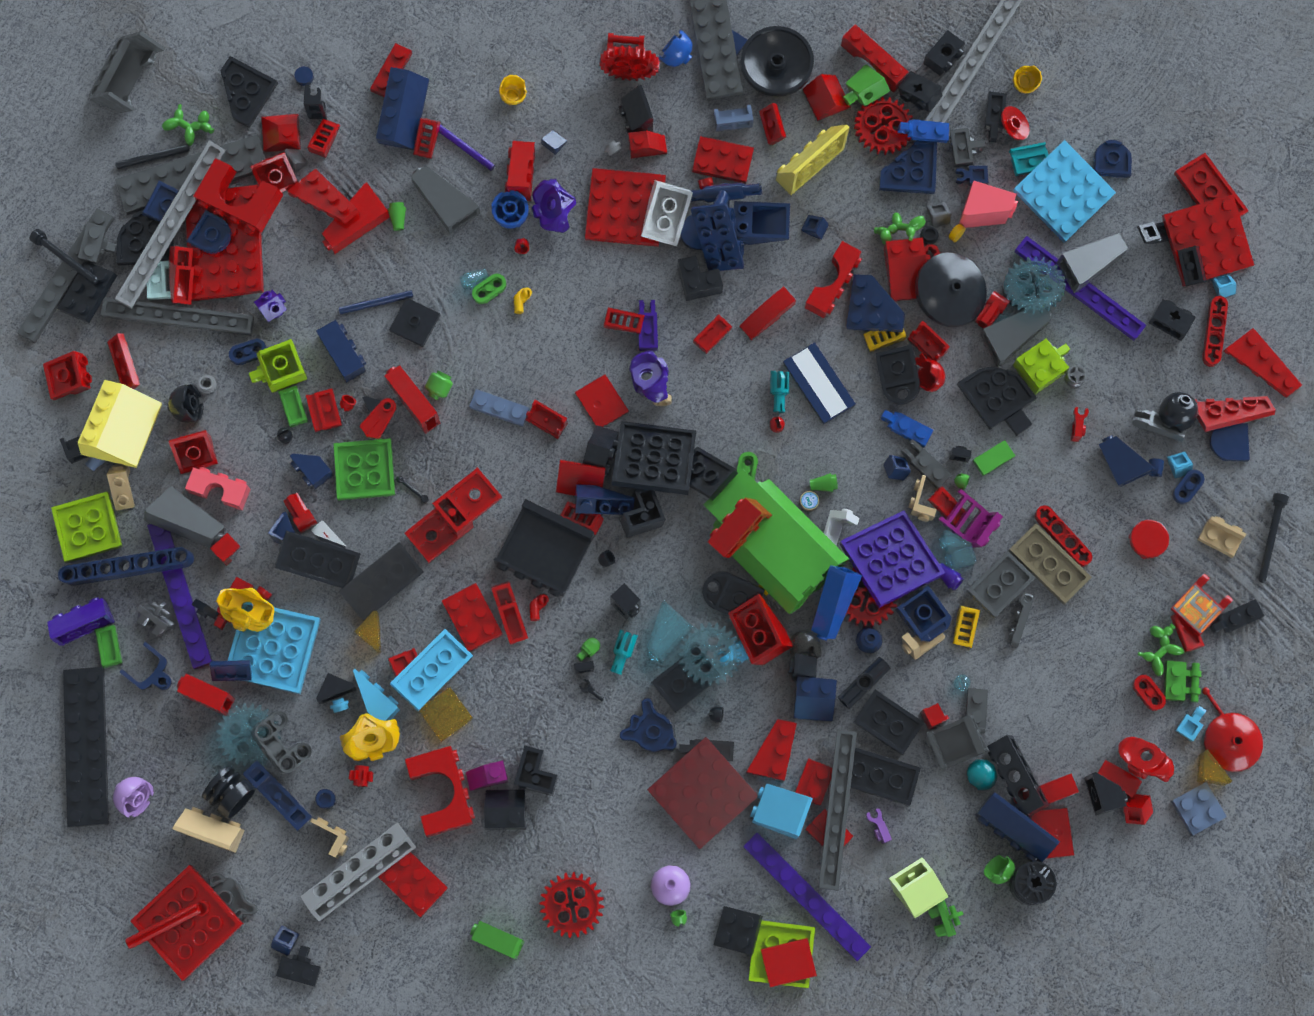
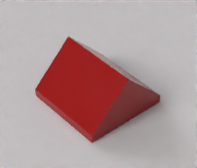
(825, 96)
(275, 171)
(193, 451)

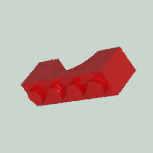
(861, 45)
(822, 298)

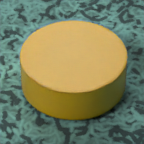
(957, 232)

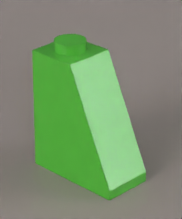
(497, 939)

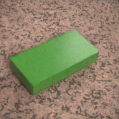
(293, 406)
(993, 458)
(108, 646)

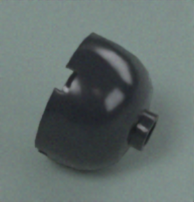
(184, 404)
(1179, 410)

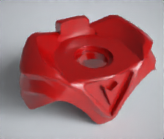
(1160, 765)

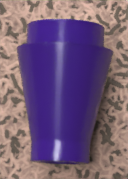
(951, 578)

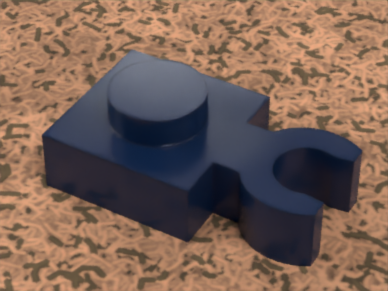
(974, 173)

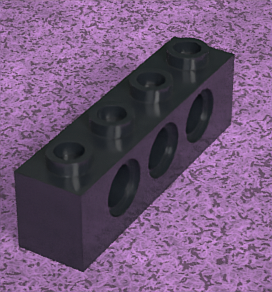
(1036, 799)

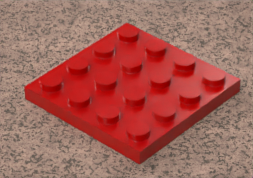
(619, 206)
(1217, 232)
(197, 938)

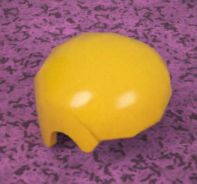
(1027, 79)
(512, 90)

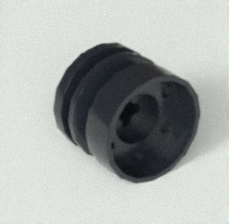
(225, 789)
(1021, 883)

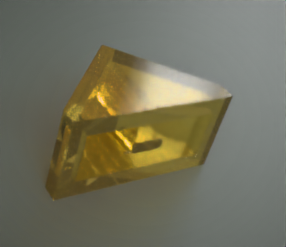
(370, 631)
(1211, 771)

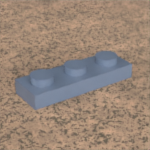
(499, 407)

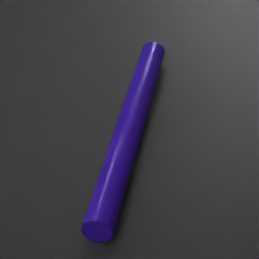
(469, 150)

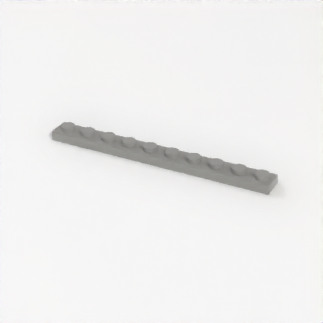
(973, 60)
(167, 228)

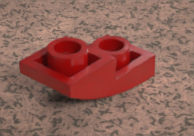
(1127, 781)

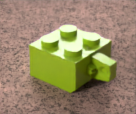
(1042, 365)
(279, 366)

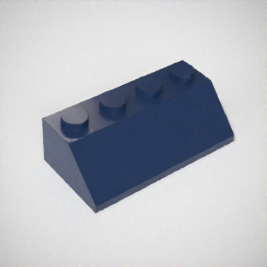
(402, 108)
(1016, 828)

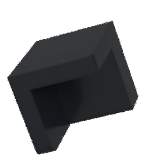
(72, 450)

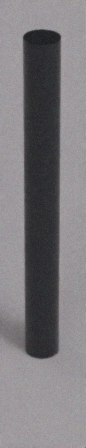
(152, 156)

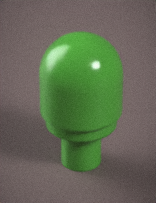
(588, 648)

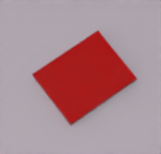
(601, 401)
(576, 473)
(1057, 824)
(788, 962)

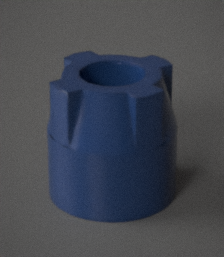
(1158, 464)

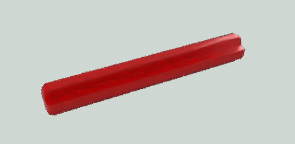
(162, 926)

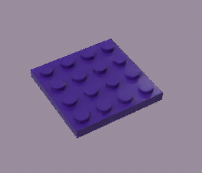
(891, 558)

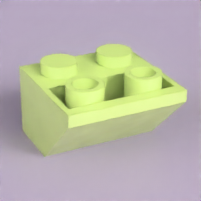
(918, 887)

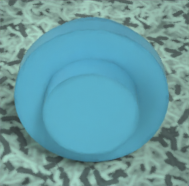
(339, 705)

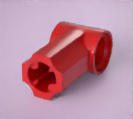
(994, 306)
(301, 515)

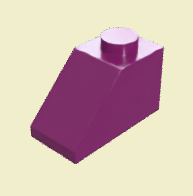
(487, 775)

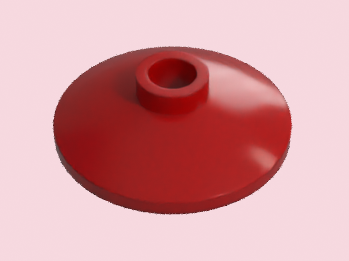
(1015, 123)

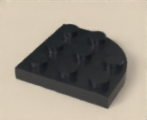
(134, 238)
(996, 394)

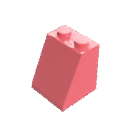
(987, 206)

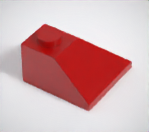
(281, 132)

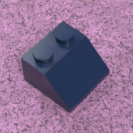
(814, 699)

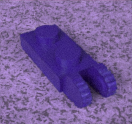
(649, 335)

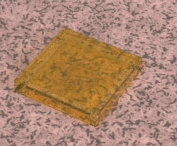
(445, 714)

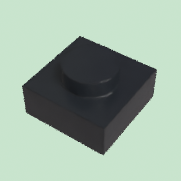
(960, 453)
(204, 610)

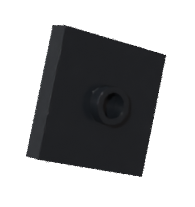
(414, 322)

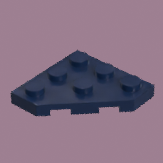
(912, 170)
(873, 307)

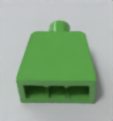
(865, 87)

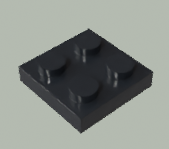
(738, 930)

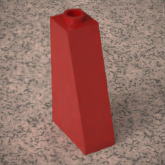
(370, 215)
(412, 399)

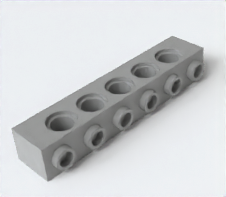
(358, 872)

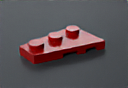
(775, 752)

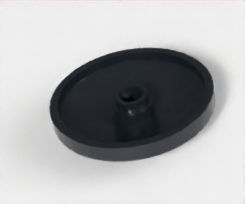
(780, 47)
(950, 289)

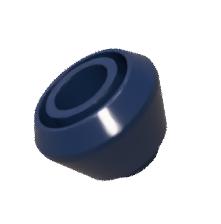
(874, 642)

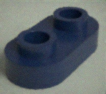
(247, 349)
(1187, 487)

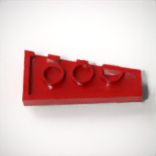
(323, 196)
(1263, 362)
(1225, 413)

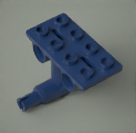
(717, 221)

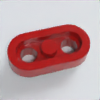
(1151, 691)

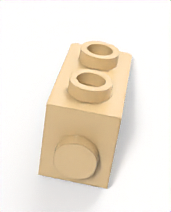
(120, 486)
(922, 512)
(916, 647)
(339, 846)

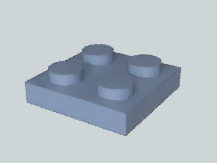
(1198, 809)

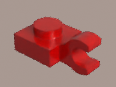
(1078, 428)

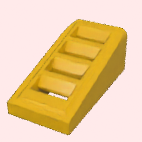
(894, 339)
(972, 628)

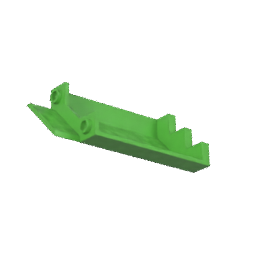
(787, 551)

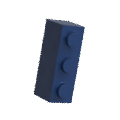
(342, 350)

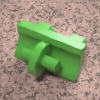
(947, 927)

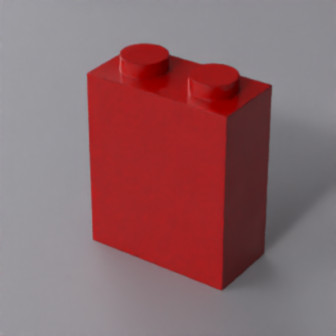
(205, 694)

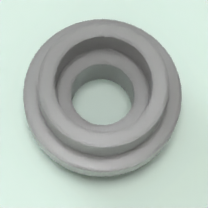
(613, 148)
(204, 379)

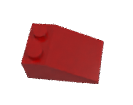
(903, 263)
(760, 631)

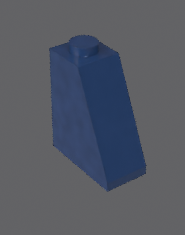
(1124, 461)

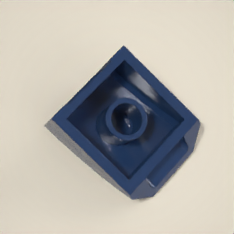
(925, 615)

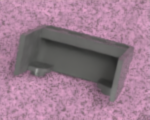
(122, 71)

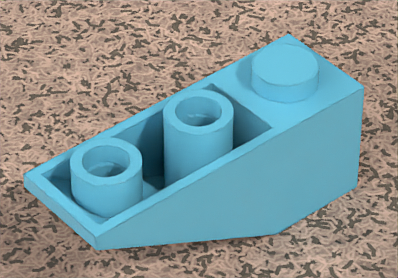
(375, 701)

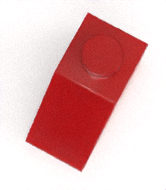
(646, 144)

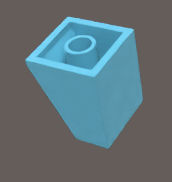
(781, 810)

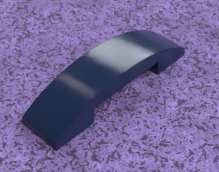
(277, 795)

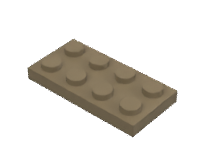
(1050, 564)

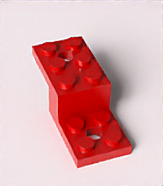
(453, 515)

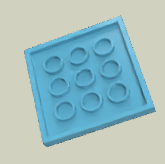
(1064, 191)
(280, 651)

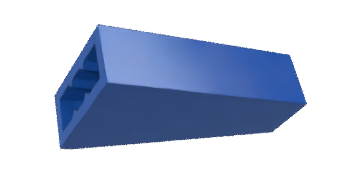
(835, 601)

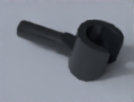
(592, 691)

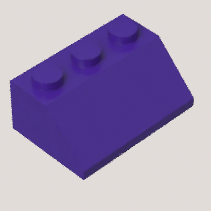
(80, 621)

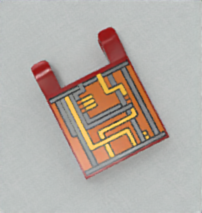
(1198, 608)

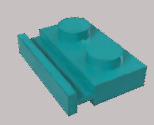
(1027, 158)

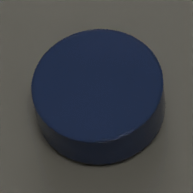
(304, 76)
(325, 799)

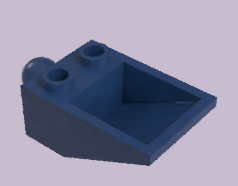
(763, 222)

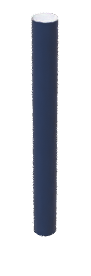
(375, 302)

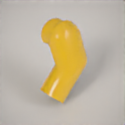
(520, 298)

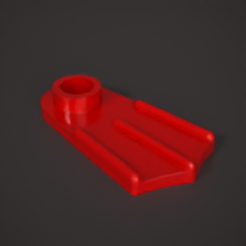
(378, 419)

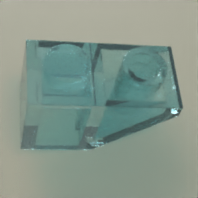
(958, 550)

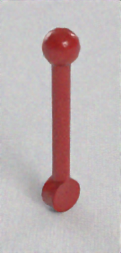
(1206, 691)

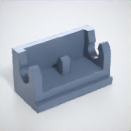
(733, 119)

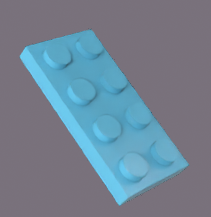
(431, 670)

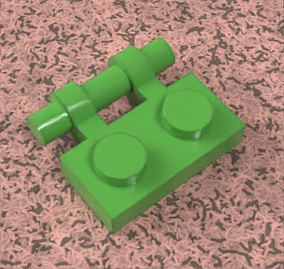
(1175, 681)

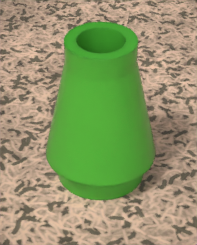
(397, 215)
(824, 483)

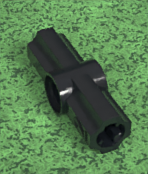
(856, 691)

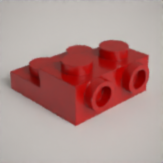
(67, 375)

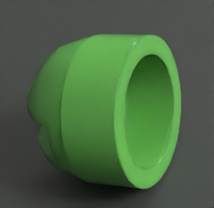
(961, 481)
(678, 917)

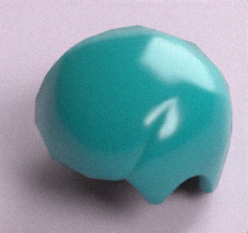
(982, 774)

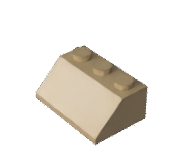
(209, 829)

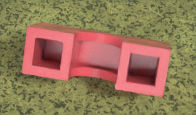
(203, 481)

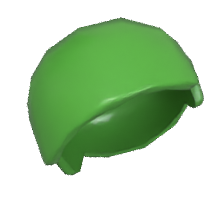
(999, 869)

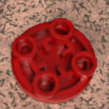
(1149, 539)

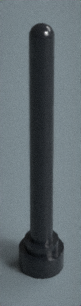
(39, 238)
(1279, 502)

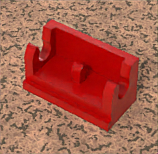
(928, 342)
(546, 419)

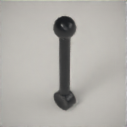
(424, 498)

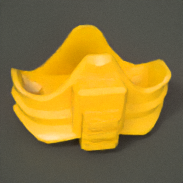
(230, 605)
(370, 738)

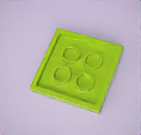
(86, 527)
(775, 934)

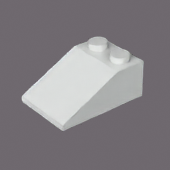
(666, 213)

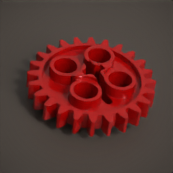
(629, 63)
(874, 113)
(868, 616)
(589, 901)

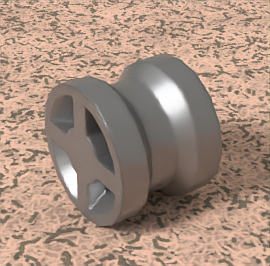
(1078, 373)

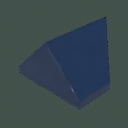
(281, 525)

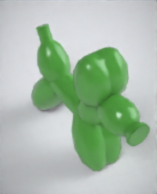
(202, 124)
(910, 228)
(1166, 647)

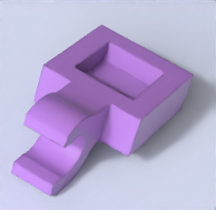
(881, 831)

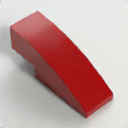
(181, 274)
(768, 313)
(509, 612)
(1057, 789)

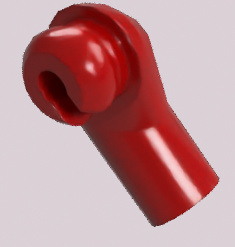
(536, 605)

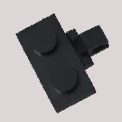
(299, 968)

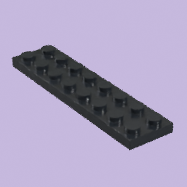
(85, 747)

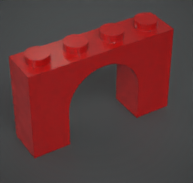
(252, 214)
(457, 813)

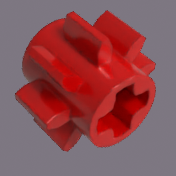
(361, 776)

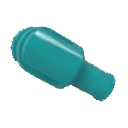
(779, 389)
(623, 649)

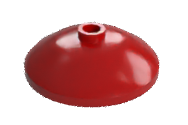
(1220, 741)

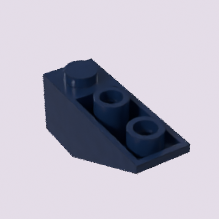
(598, 500)

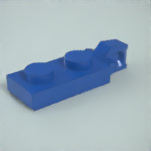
(925, 130)
(907, 427)

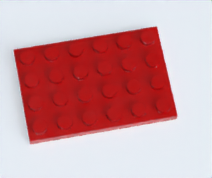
(237, 267)

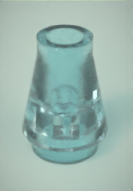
(473, 278)

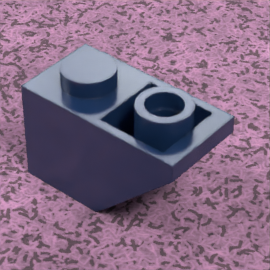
(313, 469)

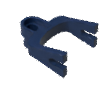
(156, 676)

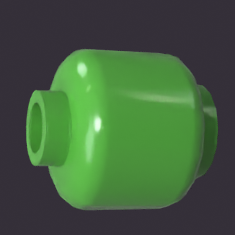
(438, 385)

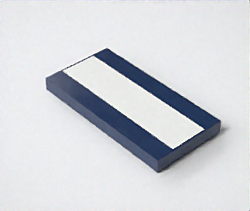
(819, 383)

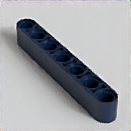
(116, 566)

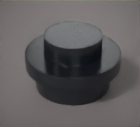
(929, 234)

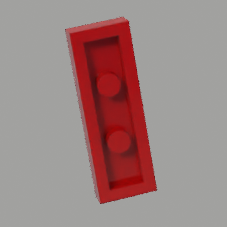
(398, 59)
(123, 361)

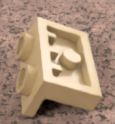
(1221, 536)

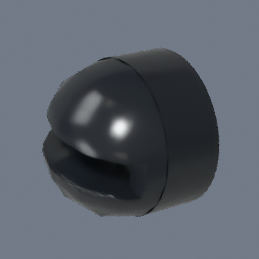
(286, 438)
(606, 558)
(718, 713)

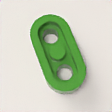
(488, 288)
(751, 469)

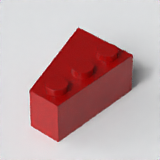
(521, 168)
(738, 526)

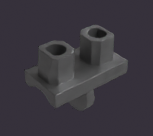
(156, 614)

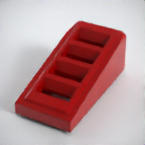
(434, 133)
(323, 151)
(609, 316)
(592, 523)

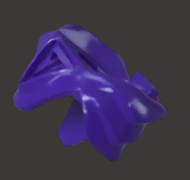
(552, 205)
(654, 387)

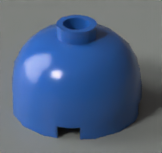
(677, 50)
(510, 209)

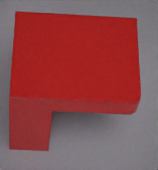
(225, 548)
(933, 716)
(1138, 809)

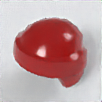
(930, 374)

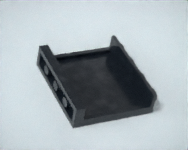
(544, 548)

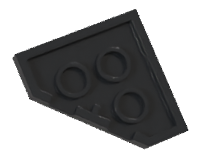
(246, 90)

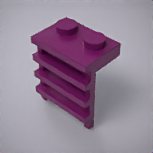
(981, 525)

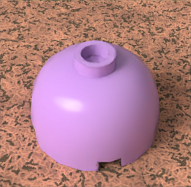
(132, 795)
(670, 885)

